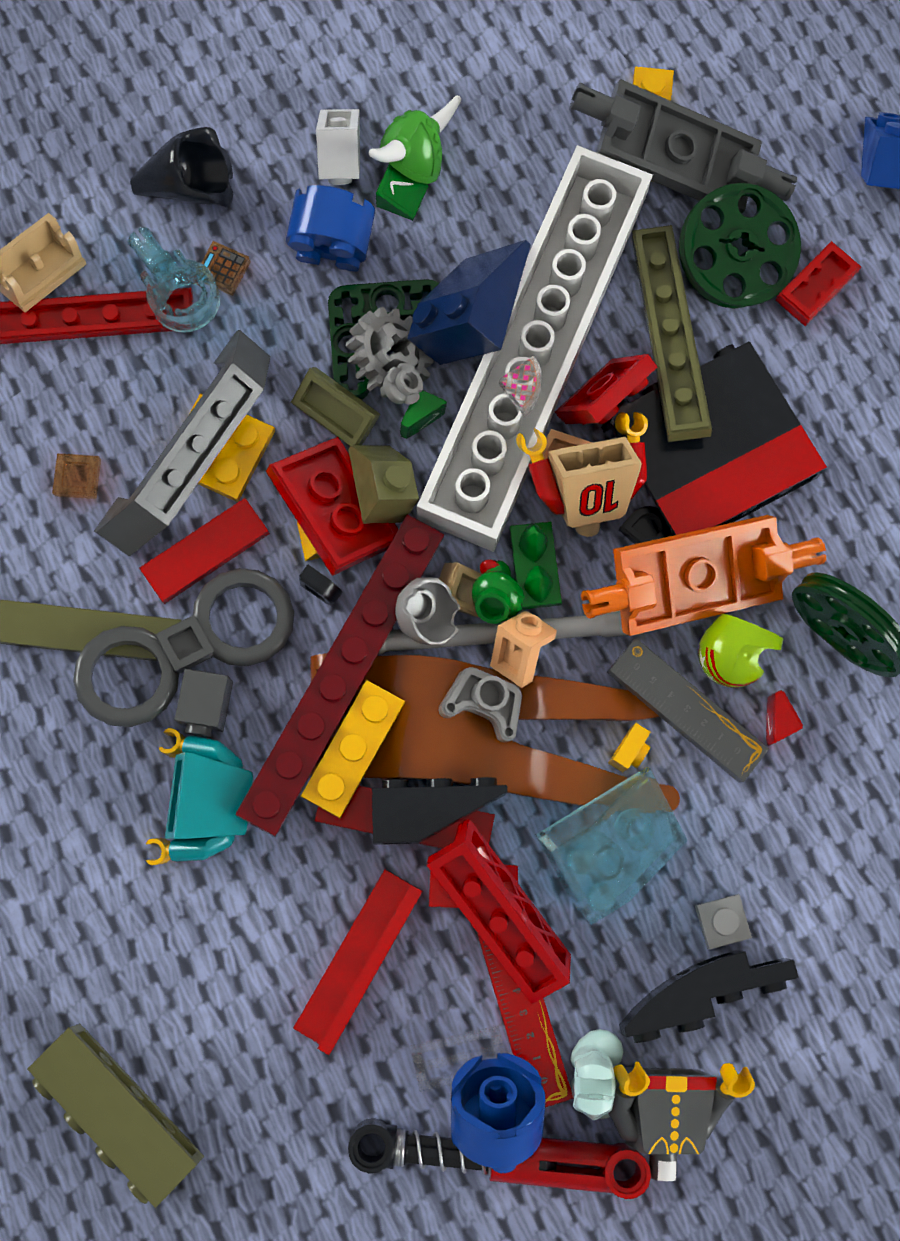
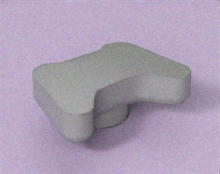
(486, 697)

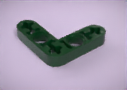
(366, 296)

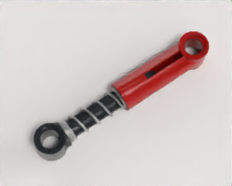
(537, 1170)

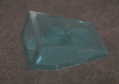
(613, 845)

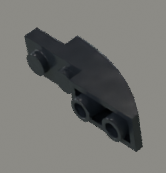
(687, 996)

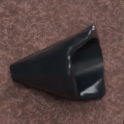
(188, 169)

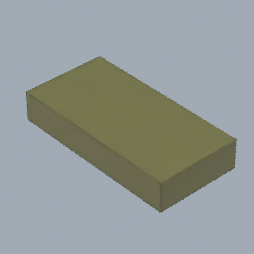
(335, 407)

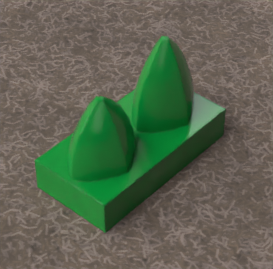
(535, 564)

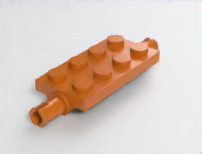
(700, 574)

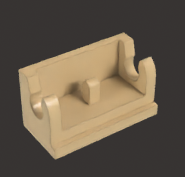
(38, 262)

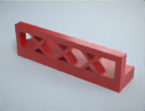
(501, 913)
(357, 961)

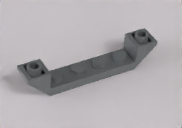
(191, 450)

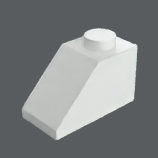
(338, 145)

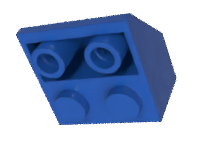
(881, 151)

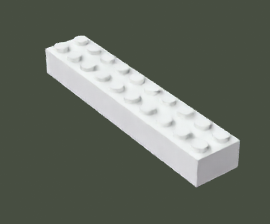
(551, 316)

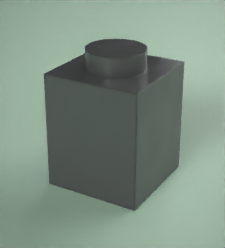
(203, 702)

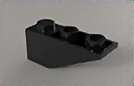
(417, 813)

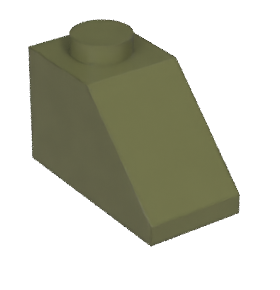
(383, 483)

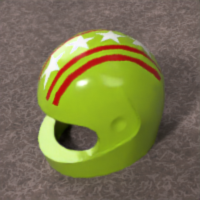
(732, 651)

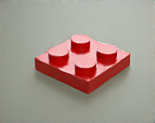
(606, 389)

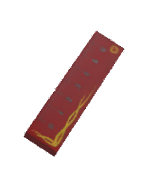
(529, 1030)

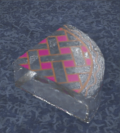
(523, 385)

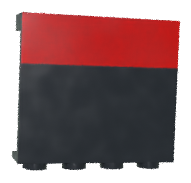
(746, 463)

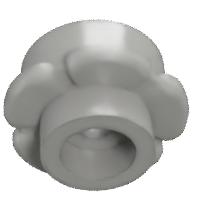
(395, 386)

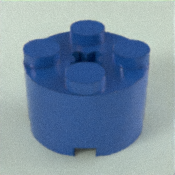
(330, 227)
(497, 1111)

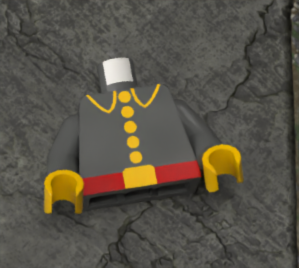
(672, 1110)

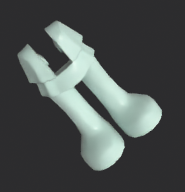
(594, 1073)

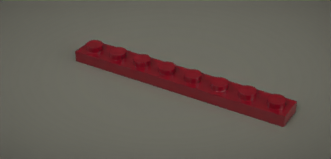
(338, 679)

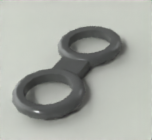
(182, 647)

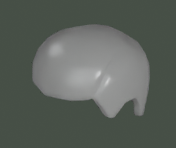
(427, 611)

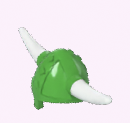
(414, 143)

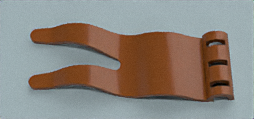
(466, 745)

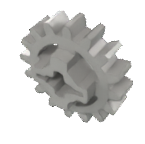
(375, 337)

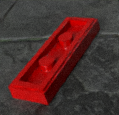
(204, 550)

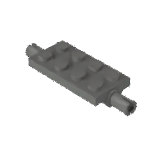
(677, 143)

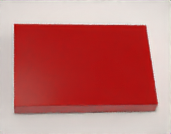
(325, 502)

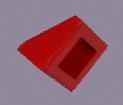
(781, 718)

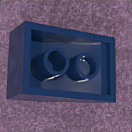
(470, 306)

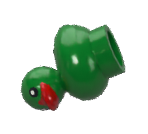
(496, 593)

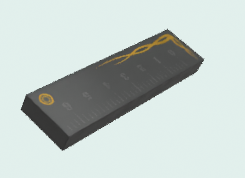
(688, 710)

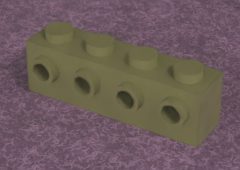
(114, 1114)

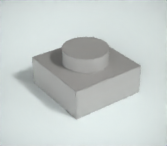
(723, 921)

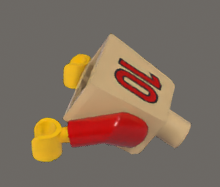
(591, 479)

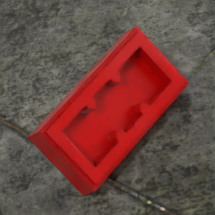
(818, 283)

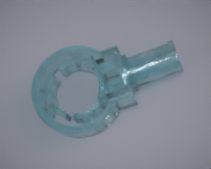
(171, 276)

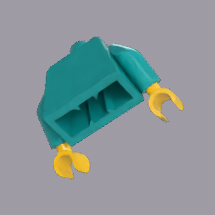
(203, 799)

